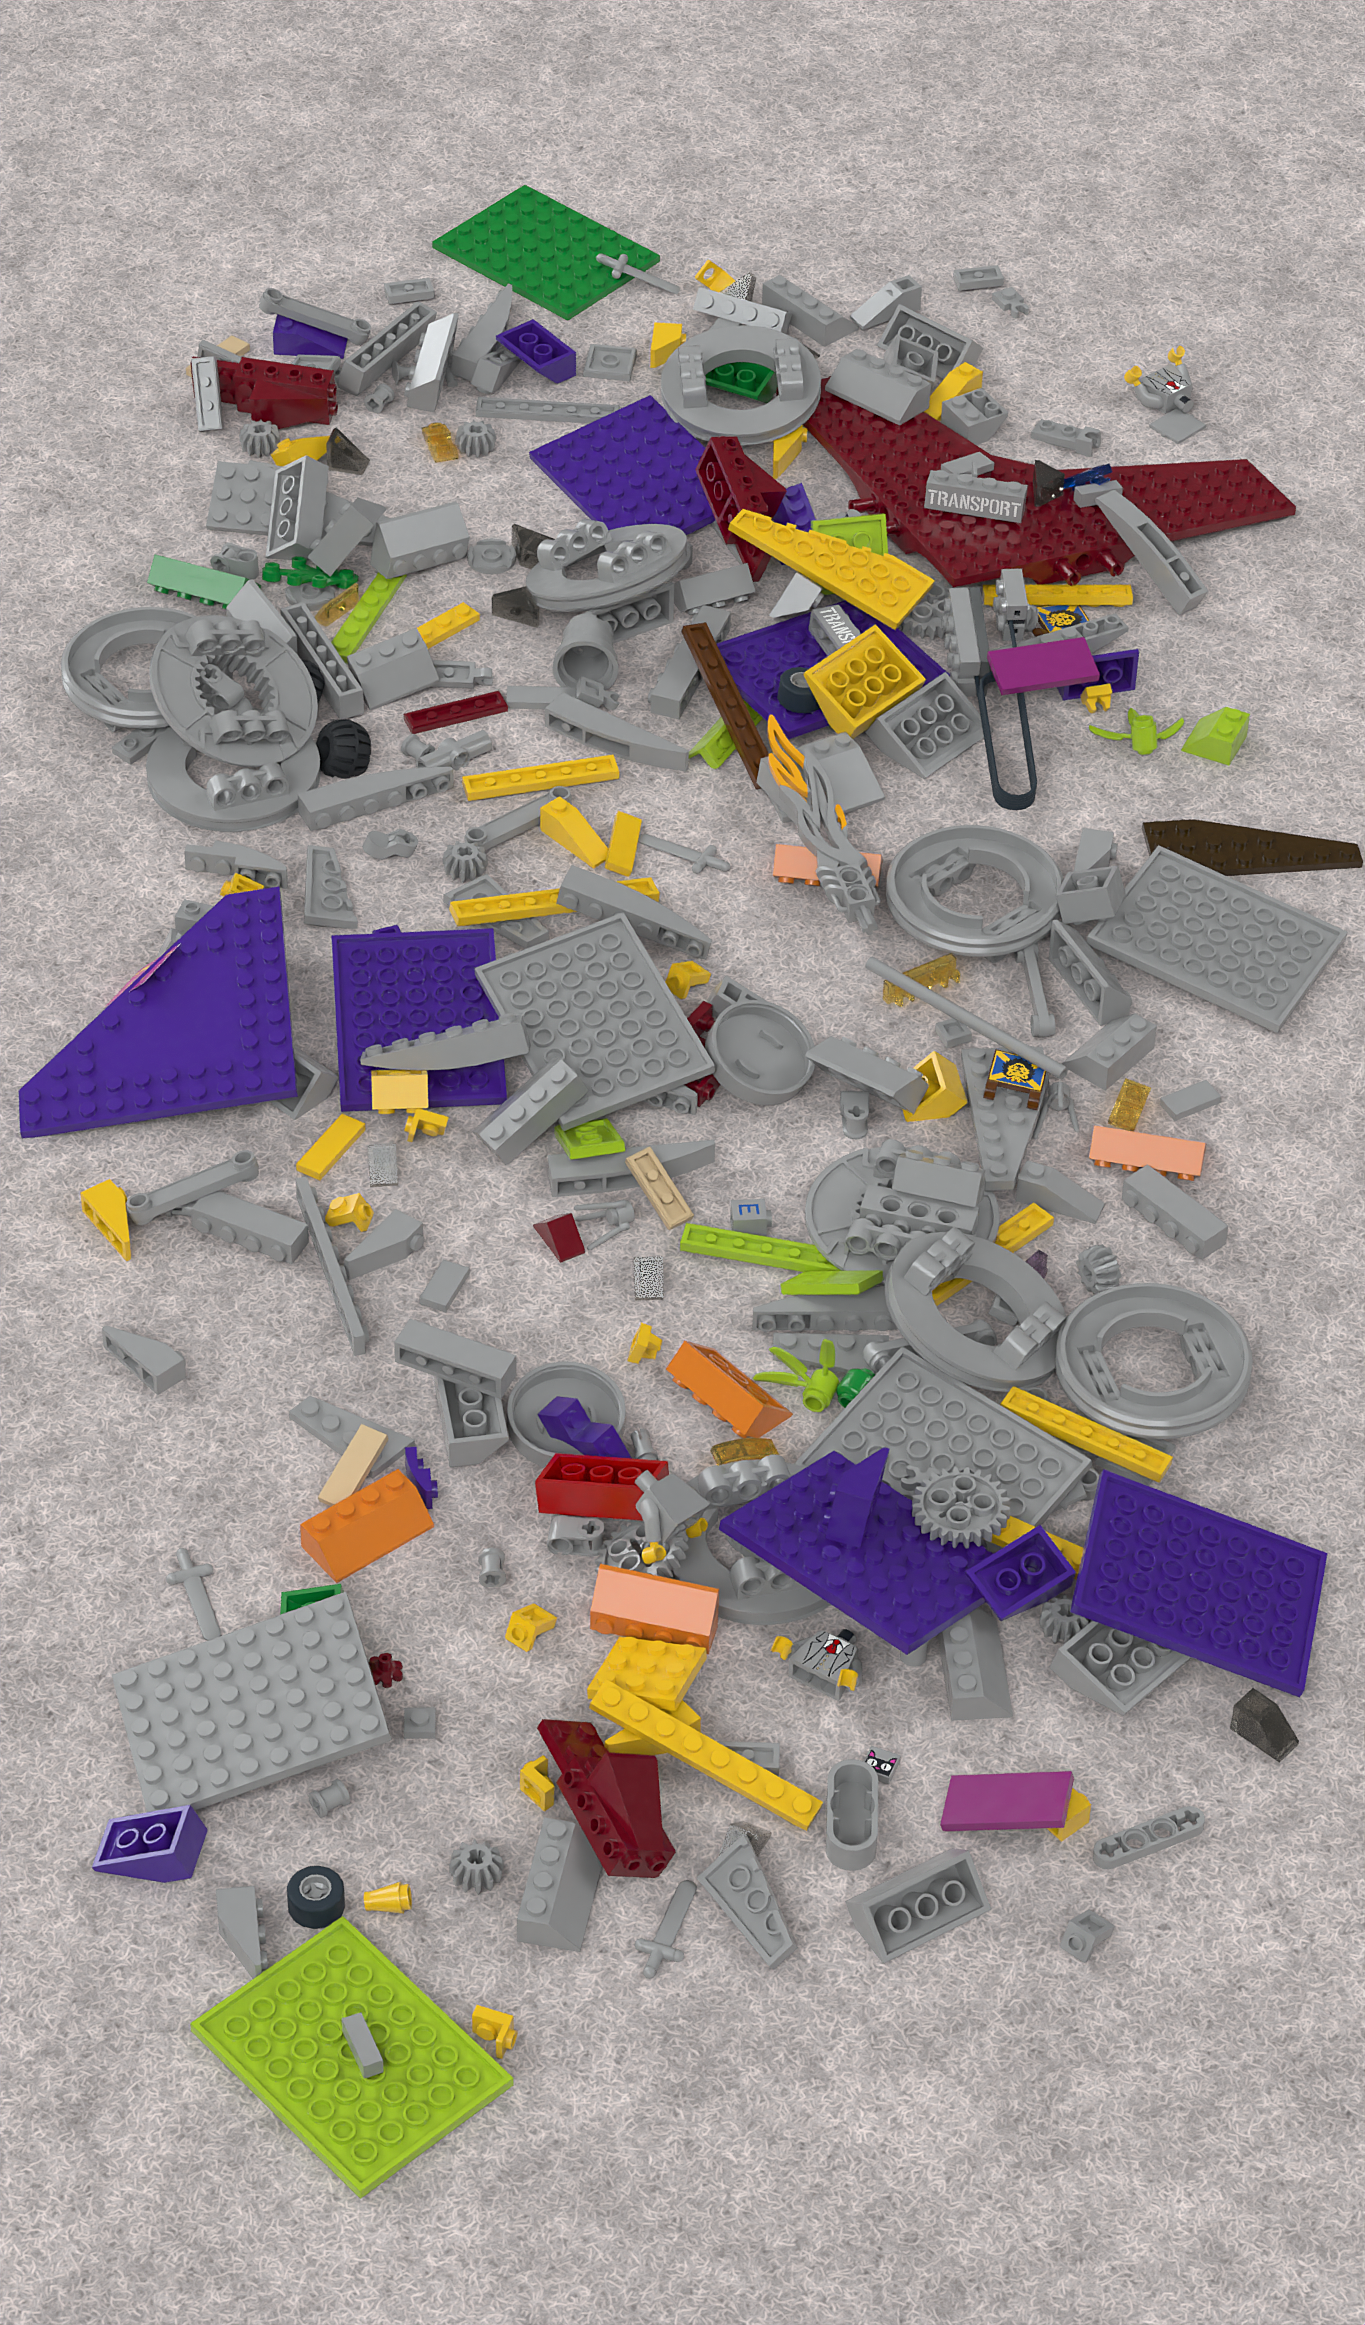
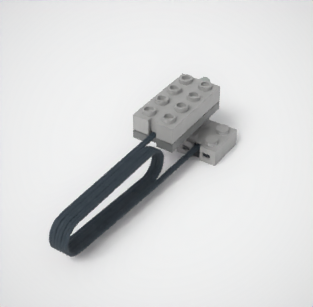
(970, 667)

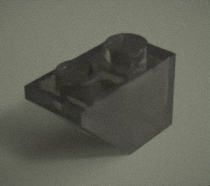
(526, 545)
(1263, 1725)

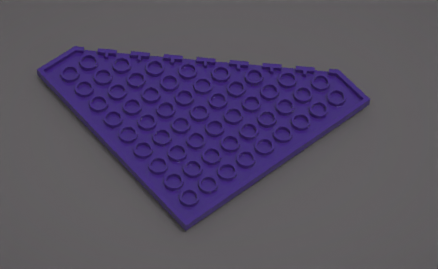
(188, 1039)

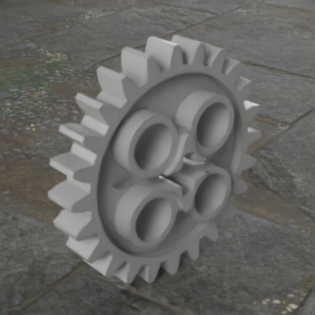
(928, 613)
(961, 1507)
(622, 1554)

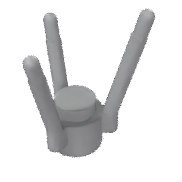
(1058, 1099)
(617, 1213)

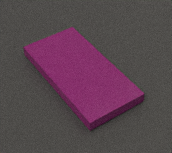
(1043, 666)
(1007, 1801)

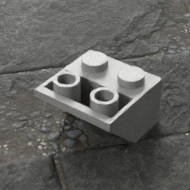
(973, 415)

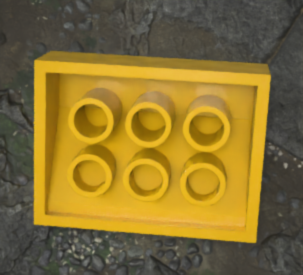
(862, 682)

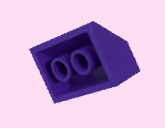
(540, 350)
(795, 509)
(1115, 668)

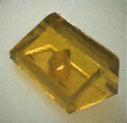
(338, 606)

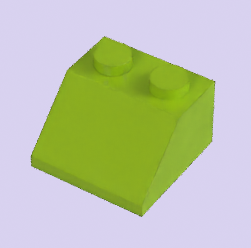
(1218, 735)

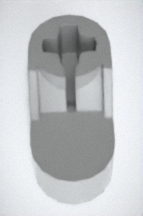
(385, 845)

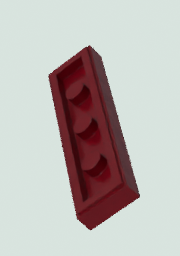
(455, 712)

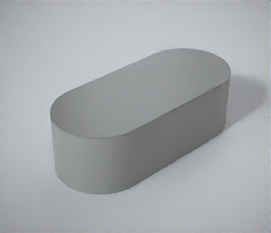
(852, 1815)

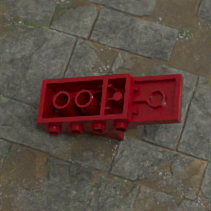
(278, 391)
(735, 484)
(611, 1798)

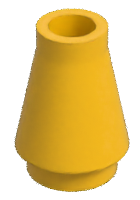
(391, 1898)

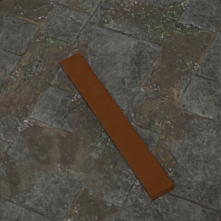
(726, 697)

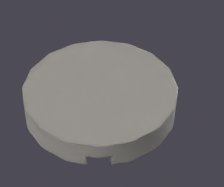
(491, 556)
(313, 598)

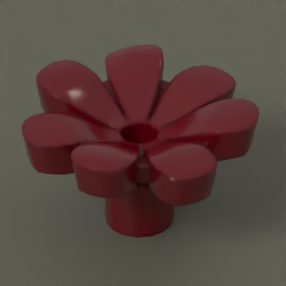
(385, 1669)

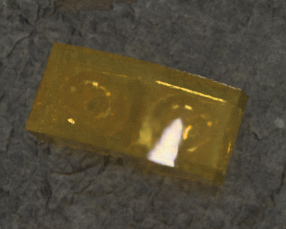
(439, 442)
(1129, 1105)
(743, 1450)

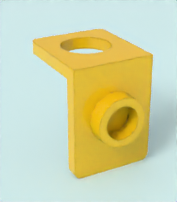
(718, 281)

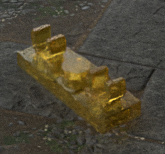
(928, 975)

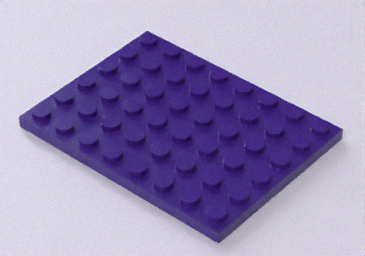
(631, 469)
(763, 656)
(405, 988)
(1200, 1583)
(891, 1584)

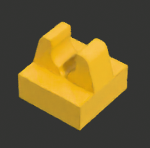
(1097, 694)
(644, 1344)

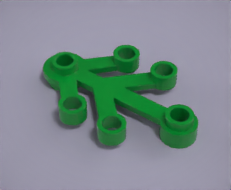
(342, 578)

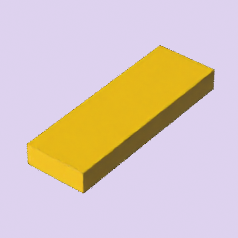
(623, 843)
(330, 1147)

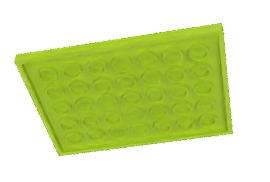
(291, 2052)

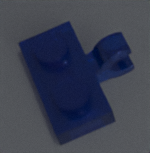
(1094, 475)

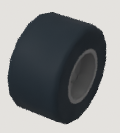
(795, 692)
(315, 1897)

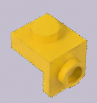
(350, 1209)

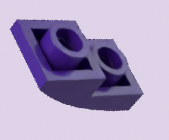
(420, 1476)

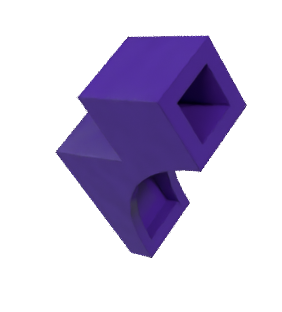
(568, 1422)

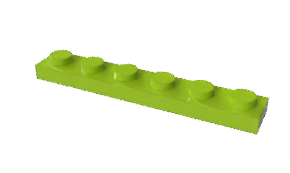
(365, 614)
(753, 1249)

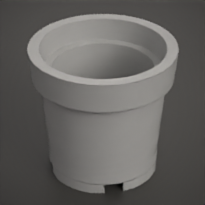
(596, 660)

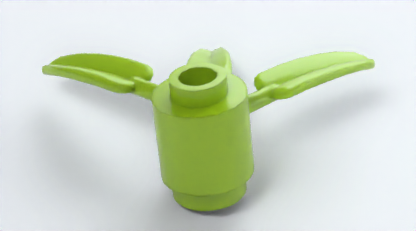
(1143, 732)
(819, 1388)

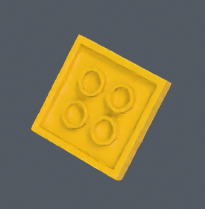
(651, 1670)

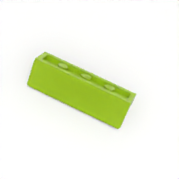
(717, 742)

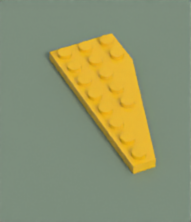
(867, 580)

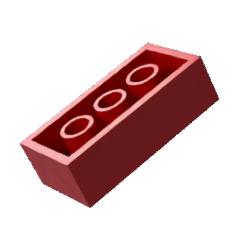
(594, 1485)

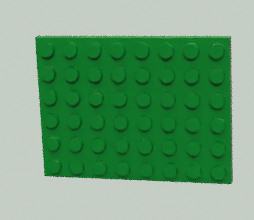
(543, 251)

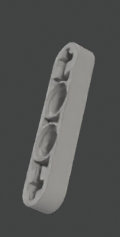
(1146, 1834)

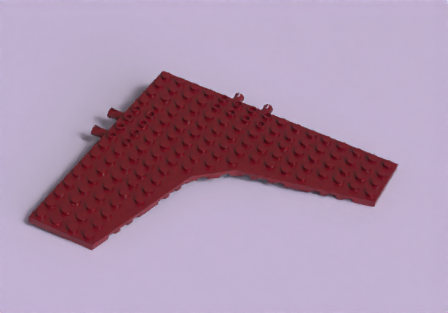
(1053, 540)

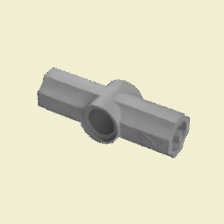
(456, 753)

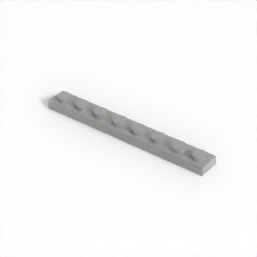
(329, 1258)

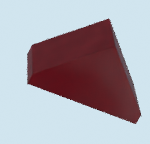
(561, 1236)

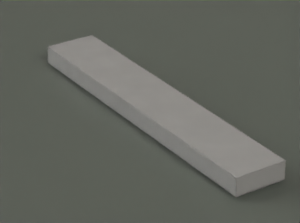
(542, 410)

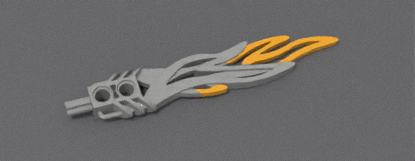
(840, 866)

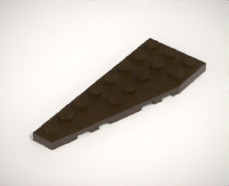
(1247, 850)

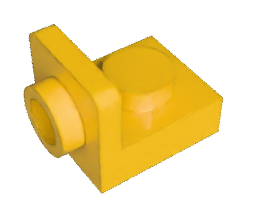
(239, 884)
(684, 975)
(427, 1121)
(527, 1624)
(537, 1784)
(495, 2025)

